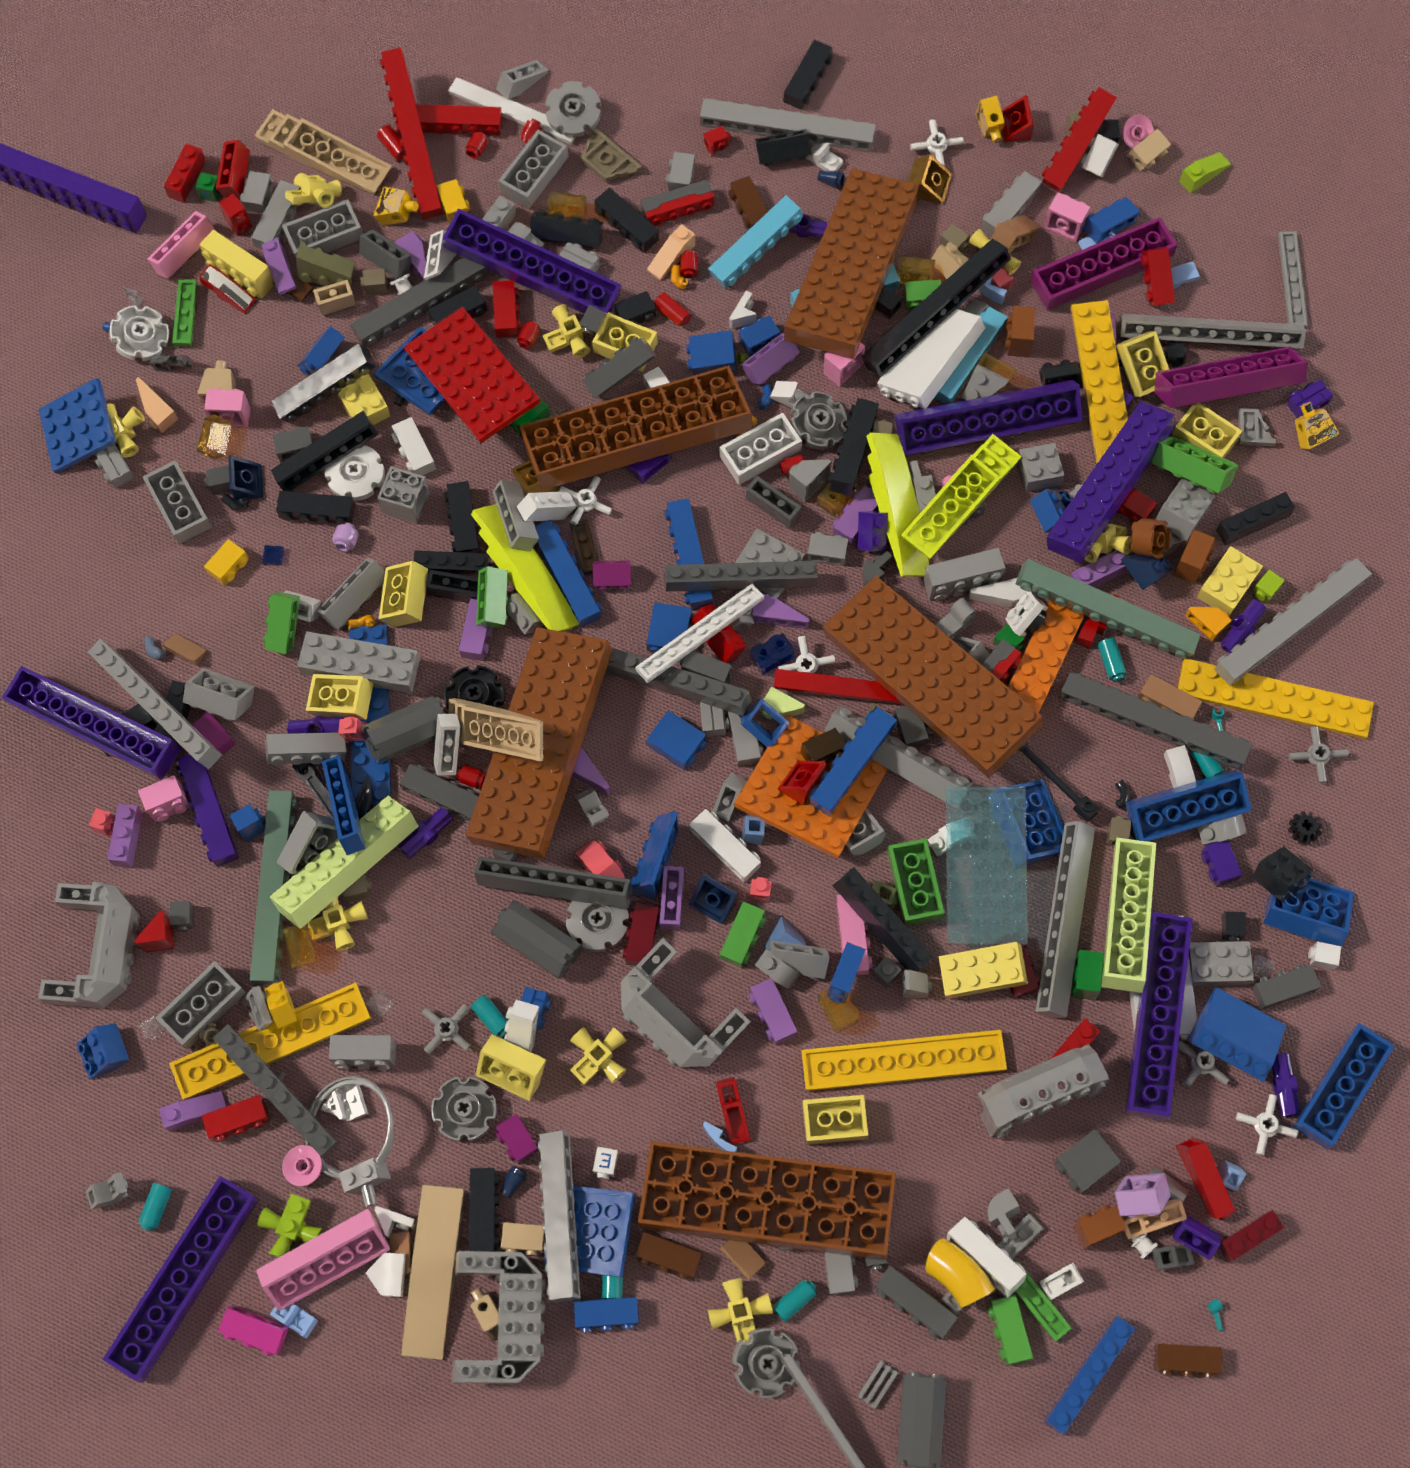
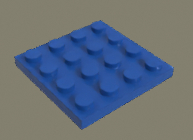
(407, 380)
(76, 426)
(602, 1229)

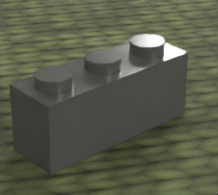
(385, 254)
(773, 502)
(1285, 986)

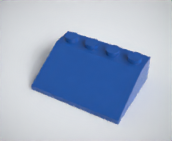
(1043, 823)
(656, 855)
(1314, 912)
(1238, 1034)

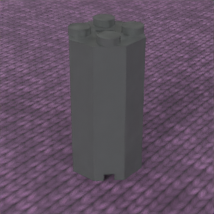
(403, 729)
(536, 939)
(921, 1420)

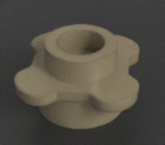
(204, 1034)

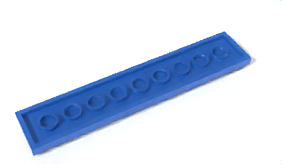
(361, 760)

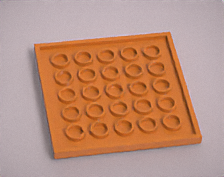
(805, 822)

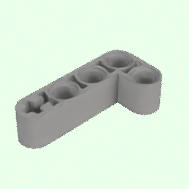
(958, 619)

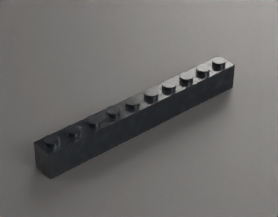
(936, 307)

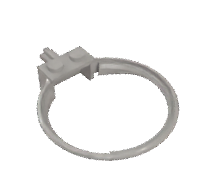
(370, 1172)

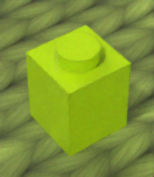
(1268, 586)

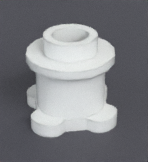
(402, 284)
(1143, 1244)

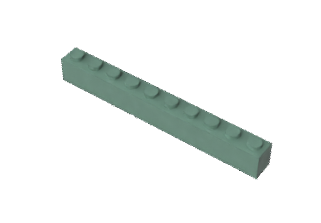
(1107, 609)
(269, 921)

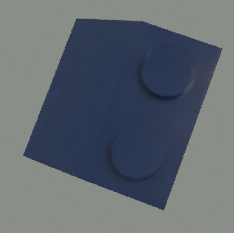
(1147, 569)

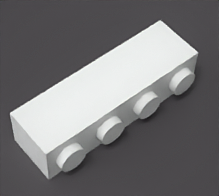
(725, 845)
(994, 1261)

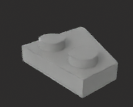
(983, 383)
(1254, 429)
(257, 1002)

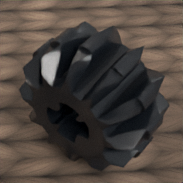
(1308, 822)

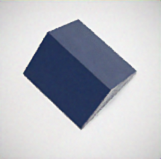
(245, 478)
(713, 899)

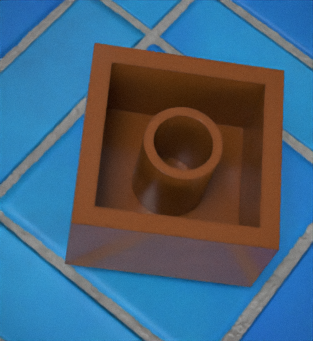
(1020, 331)
(1195, 557)
(1099, 1227)

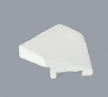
(346, 1103)
(388, 1274)

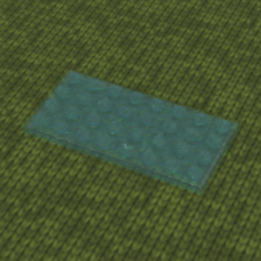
(986, 865)

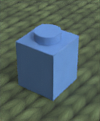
(753, 830)

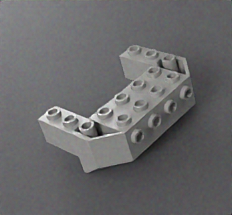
(110, 951)
(665, 1022)
(1078, 1071)
(517, 1318)

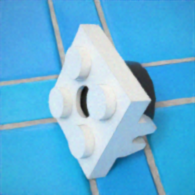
(1027, 614)

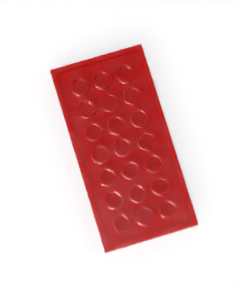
(472, 375)

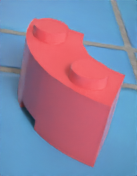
(597, 861)

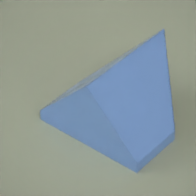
(785, 932)

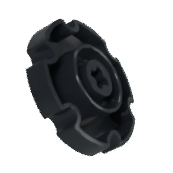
(469, 682)

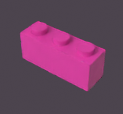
(253, 1330)

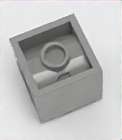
(403, 495)

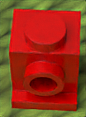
(716, 140)

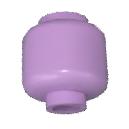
(345, 537)

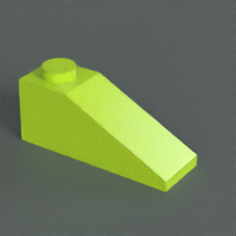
(1203, 171)

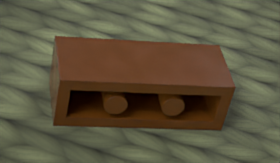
(747, 201)
(668, 1256)
(1188, 1360)

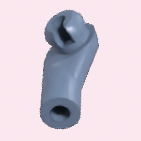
(152, 651)

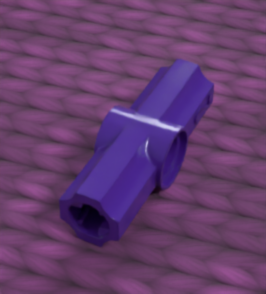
(812, 227)
(1243, 625)
(327, 725)
(425, 833)
(1285, 1086)

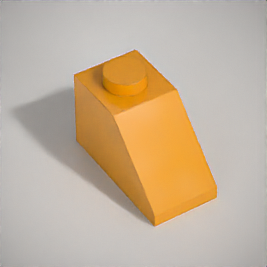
(1209, 620)

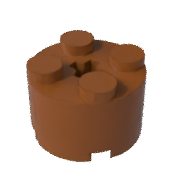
(1150, 538)

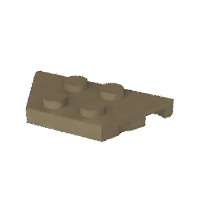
(607, 158)

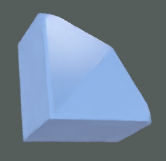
(1231, 1175)

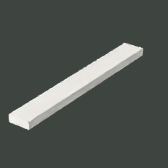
(510, 109)
(699, 633)

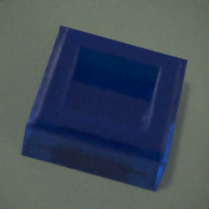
(273, 555)

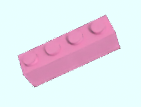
(180, 245)
(853, 931)

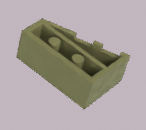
(322, 268)

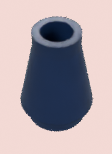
(832, 178)
(513, 1180)

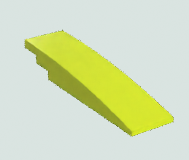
(961, 496)
(897, 498)
(525, 572)

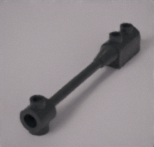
(1065, 371)
(1084, 807)

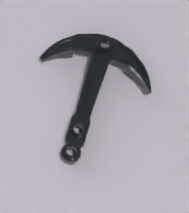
(363, 799)

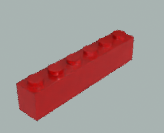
(460, 119)
(1078, 140)

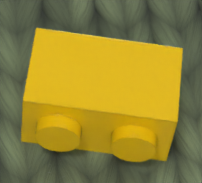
(452, 198)
(226, 562)
(280, 1004)

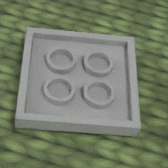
(768, 549)

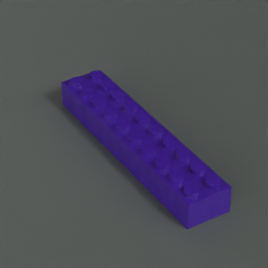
(71, 189)
(529, 264)
(989, 415)
(1110, 482)
(91, 723)
(1159, 1018)
(180, 1280)

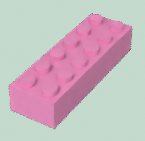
(323, 1259)

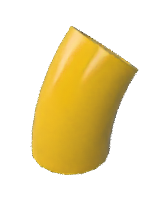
(958, 1273)

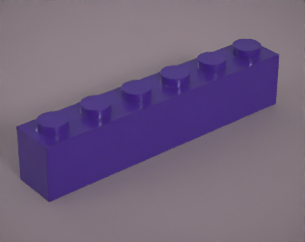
(208, 811)

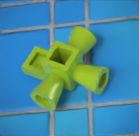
(290, 1225)

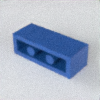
(1111, 219)
(606, 1314)

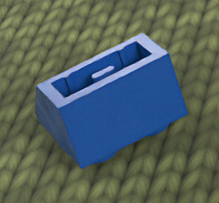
(1050, 506)
(102, 1050)

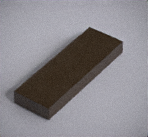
(584, 546)

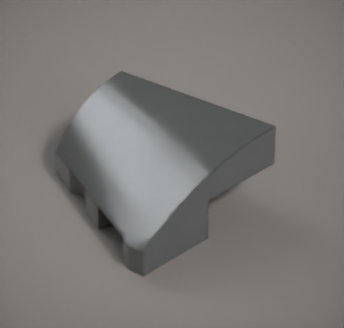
(166, 363)

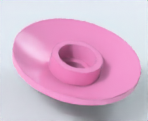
(1141, 125)
(293, 1164)

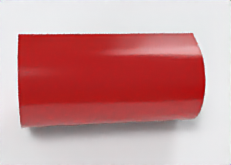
(390, 141)
(672, 309)

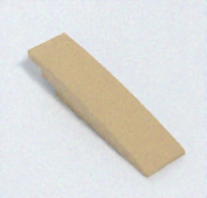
(322, 151)
(498, 729)
(432, 1272)

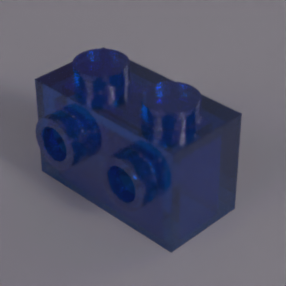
(772, 653)

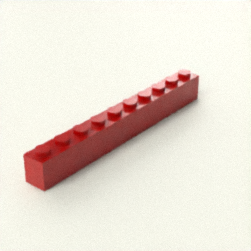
(411, 132)

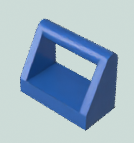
(757, 730)

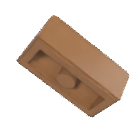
(185, 649)
(401, 1244)
(743, 1257)

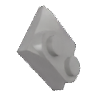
(866, 835)

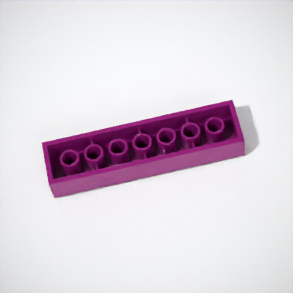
(1099, 264)
(1230, 377)

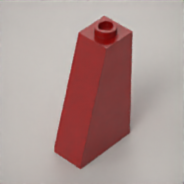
(1206, 1177)

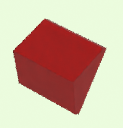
(1018, 121)
(802, 780)
(157, 935)

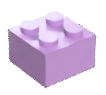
(1142, 1195)

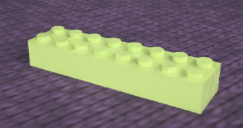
(334, 871)
(1129, 915)

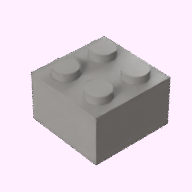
(1040, 467)

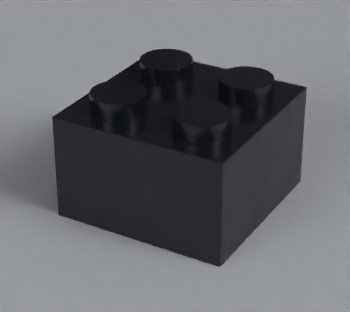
(1282, 874)

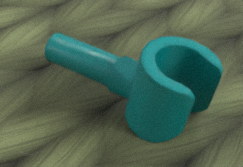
(1218, 718)
(1215, 1306)

